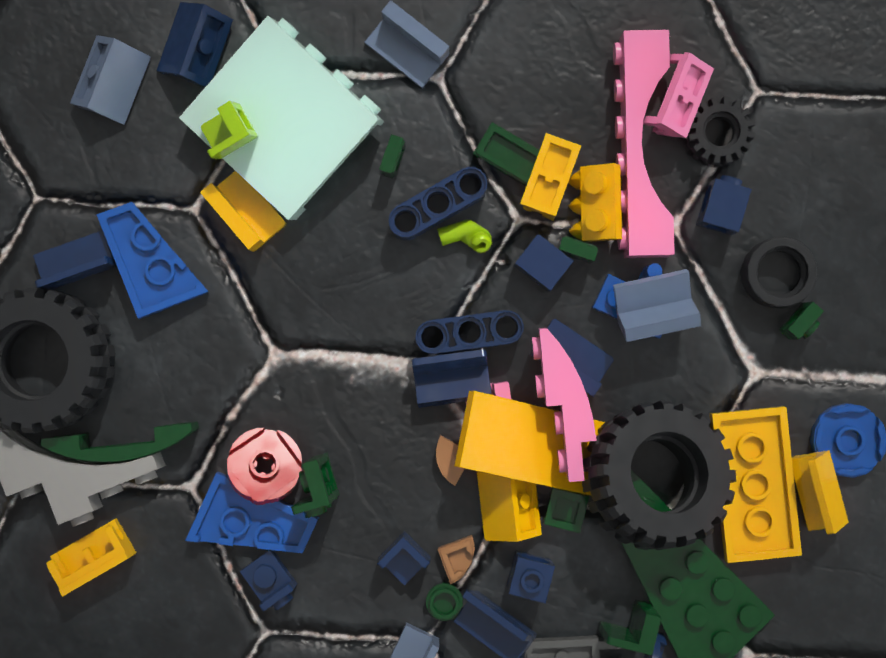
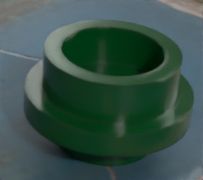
(444, 601)

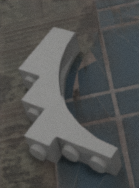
(68, 482)

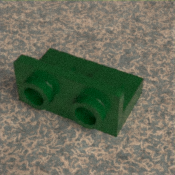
(321, 483)

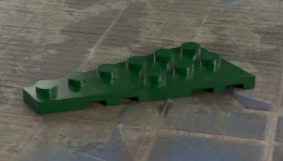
(697, 596)

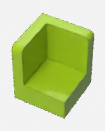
(228, 130)

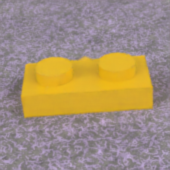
(598, 203)

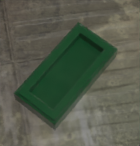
(507, 153)

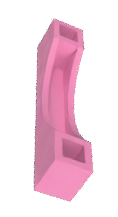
(646, 221)

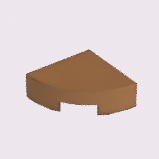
(446, 456)
(457, 557)

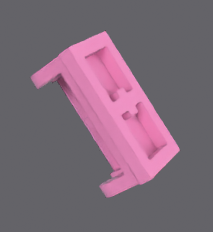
(682, 96)

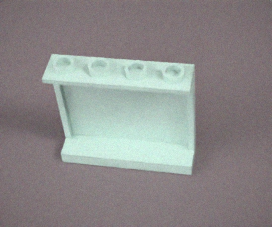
(298, 109)

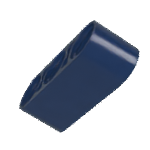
(450, 190)
(487, 327)

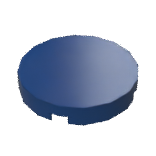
(852, 436)

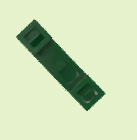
(78, 445)

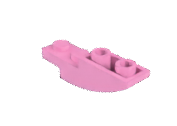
(563, 387)

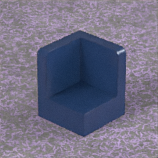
(543, 263)
(404, 558)

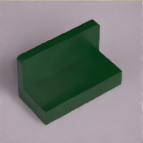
(641, 632)

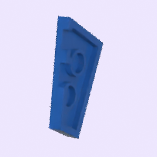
(147, 264)
(237, 521)

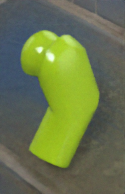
(467, 232)

